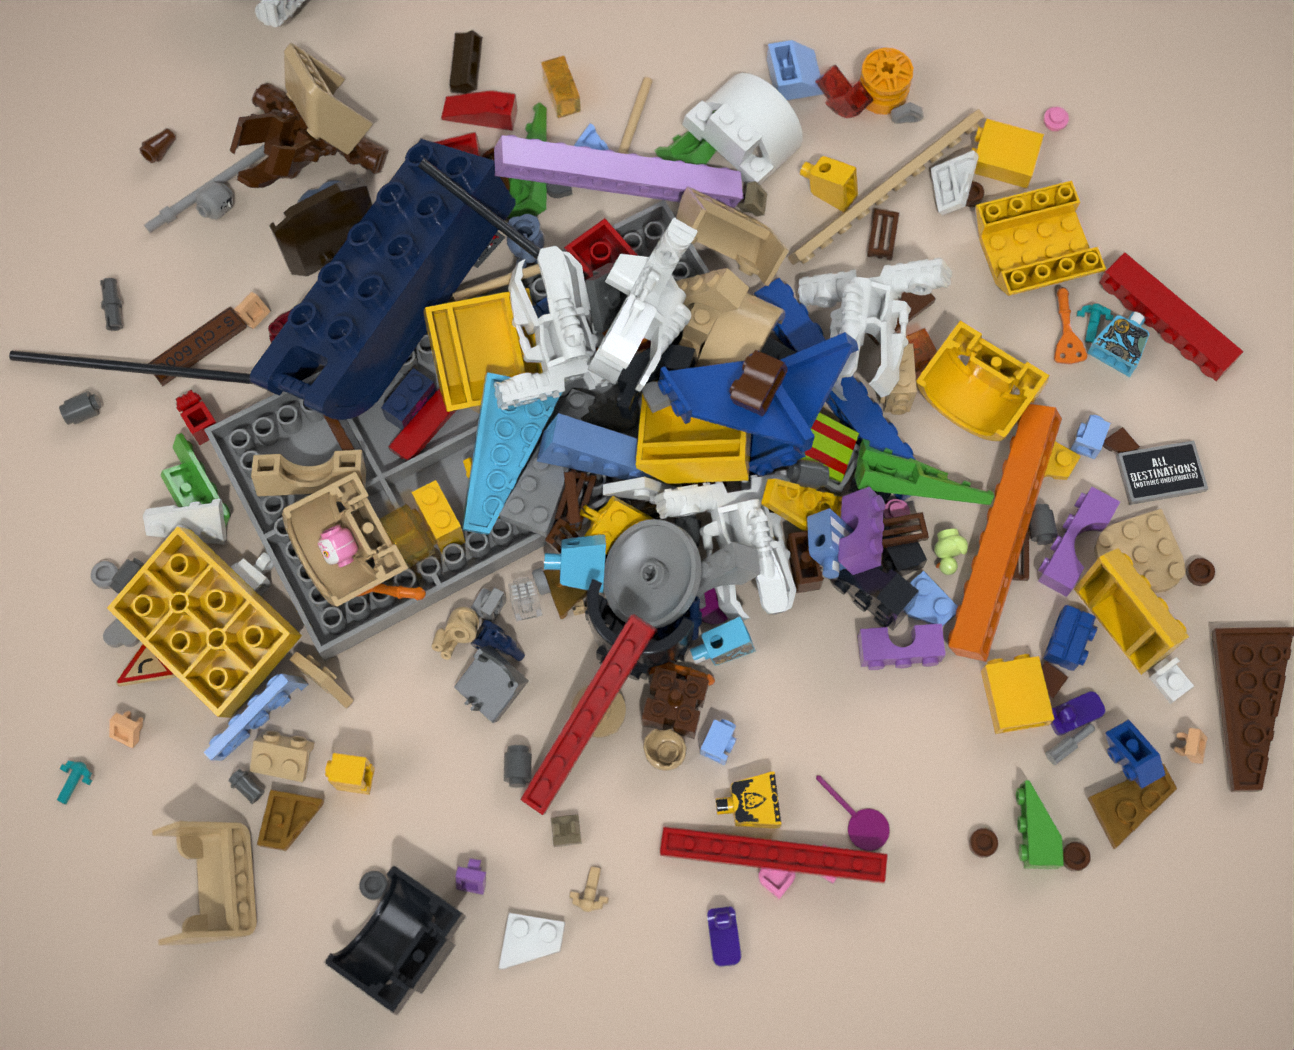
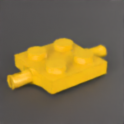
(612, 520)

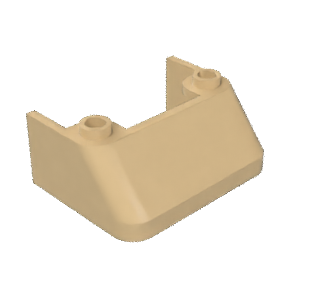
(311, 89)
(733, 234)
(223, 880)

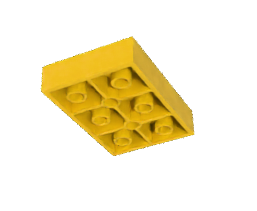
(204, 622)

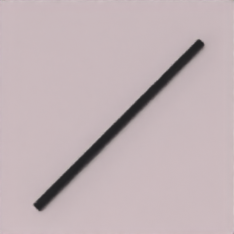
(479, 208)
(133, 367)

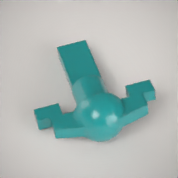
(1095, 311)
(78, 769)

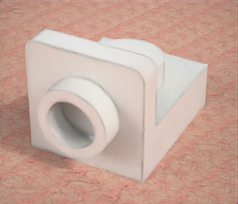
(1170, 680)

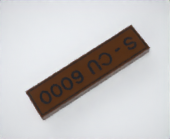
(200, 342)

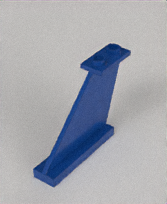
(808, 385)
(706, 396)

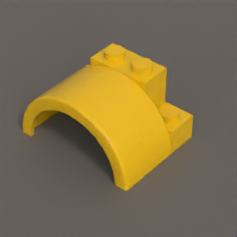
(980, 393)

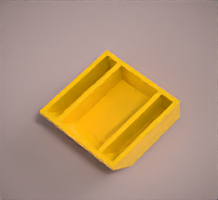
(473, 340)
(691, 450)
(1130, 610)

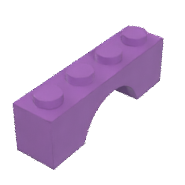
(1064, 568)

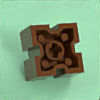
(675, 702)

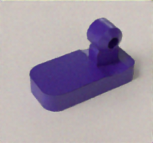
(1077, 713)
(724, 936)

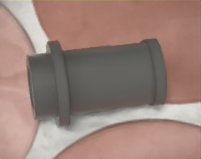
(246, 786)

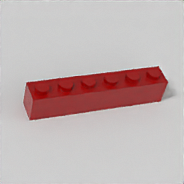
(1170, 317)

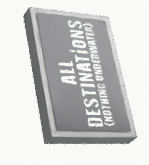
(1161, 472)

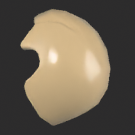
(664, 749)

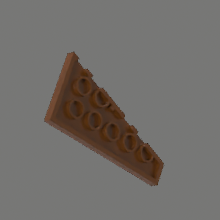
(1251, 686)

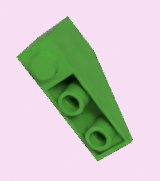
(1040, 836)

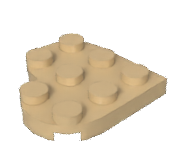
(1149, 545)

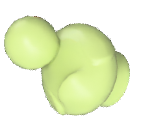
(947, 547)

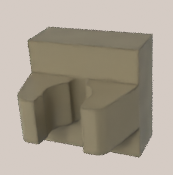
(755, 199)
(566, 830)

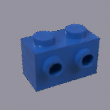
(1135, 754)

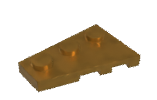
(1127, 805)

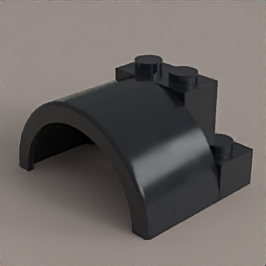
(607, 627)
(400, 943)

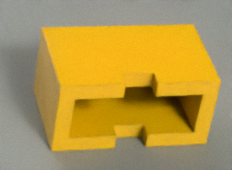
(350, 773)

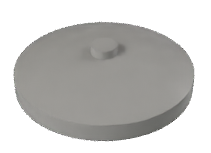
(652, 573)

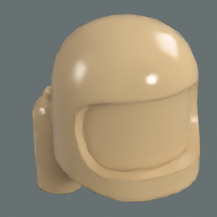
(459, 629)

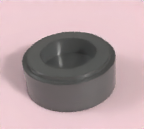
(373, 885)

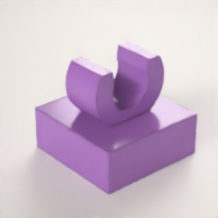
(471, 878)

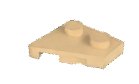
(323, 678)

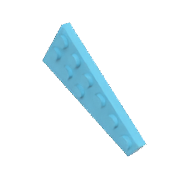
(500, 453)

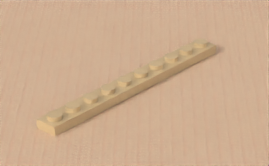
(880, 194)

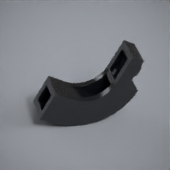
(674, 358)

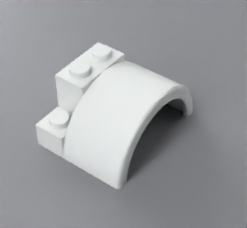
(748, 116)

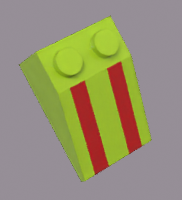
(832, 446)

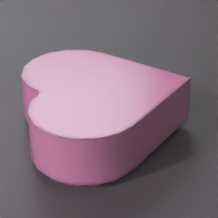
(776, 881)

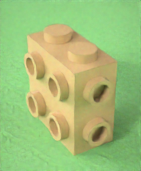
(904, 392)

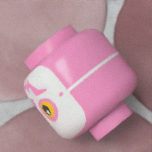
(337, 546)

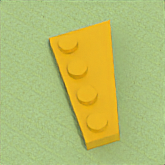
(798, 502)

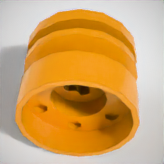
(887, 79)

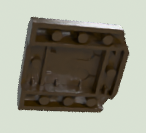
(320, 226)

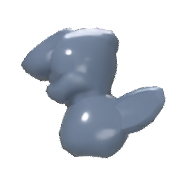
(530, 228)

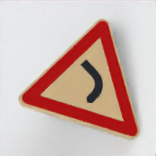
(143, 668)

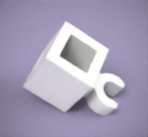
(255, 574)

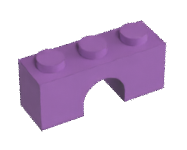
(863, 547)
(878, 650)

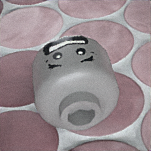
(214, 200)

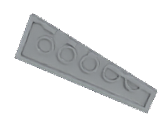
(540, 487)

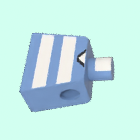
(823, 537)

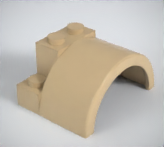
(730, 334)
(319, 512)

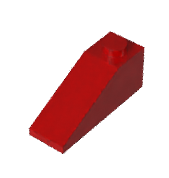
(482, 109)

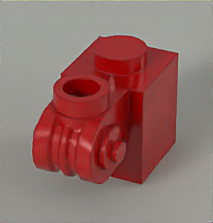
(195, 415)

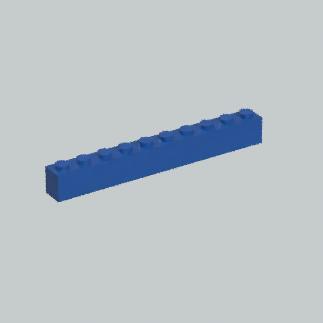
(858, 411)

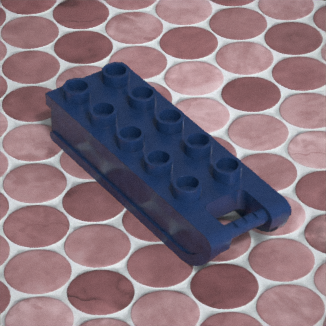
(372, 295)

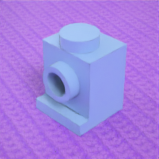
(1091, 436)
(718, 741)

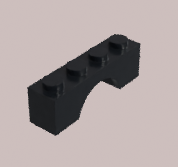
(899, 558)

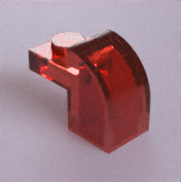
(843, 98)

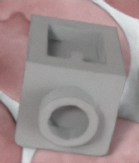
(489, 604)

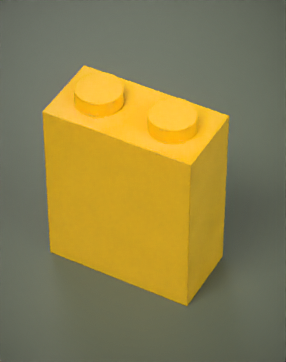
(1007, 152)
(438, 515)
(1017, 694)

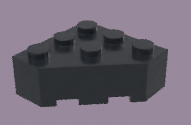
(881, 593)

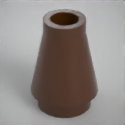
(156, 146)

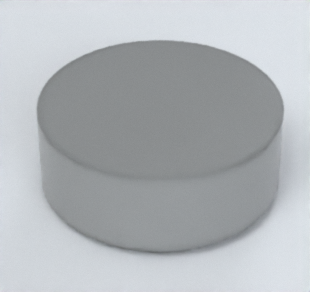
(103, 573)
(541, 581)

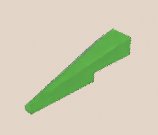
(687, 149)
(531, 195)
(910, 477)

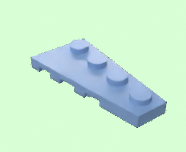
(255, 715)

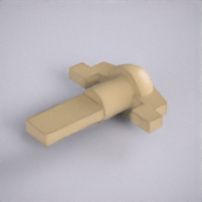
(587, 903)

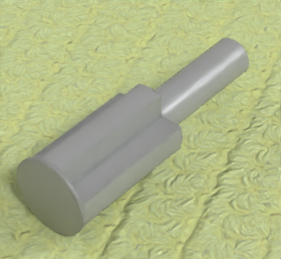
(1068, 745)

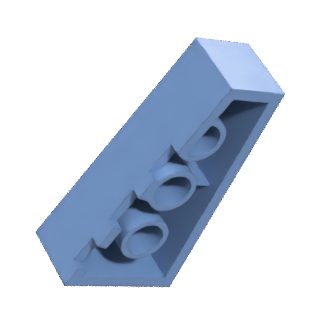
(589, 449)

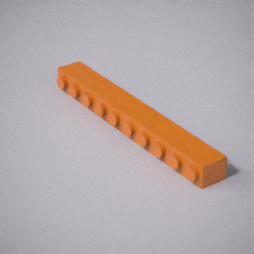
(1004, 533)

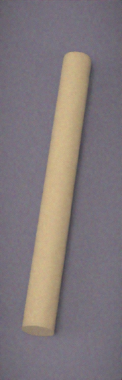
(635, 115)
(493, 284)

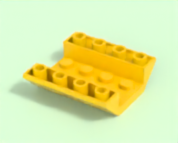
(1036, 239)

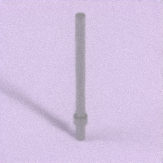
(169, 214)

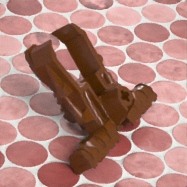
(289, 143)

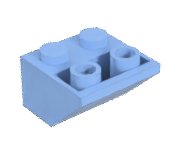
(793, 69)

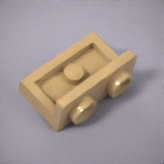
(281, 756)

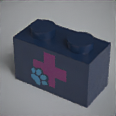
(408, 399)

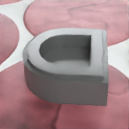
(558, 191)

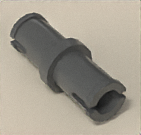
(111, 304)

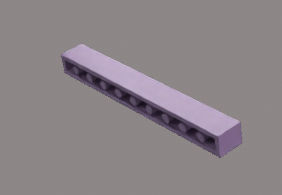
(612, 171)

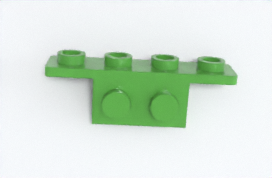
(189, 479)

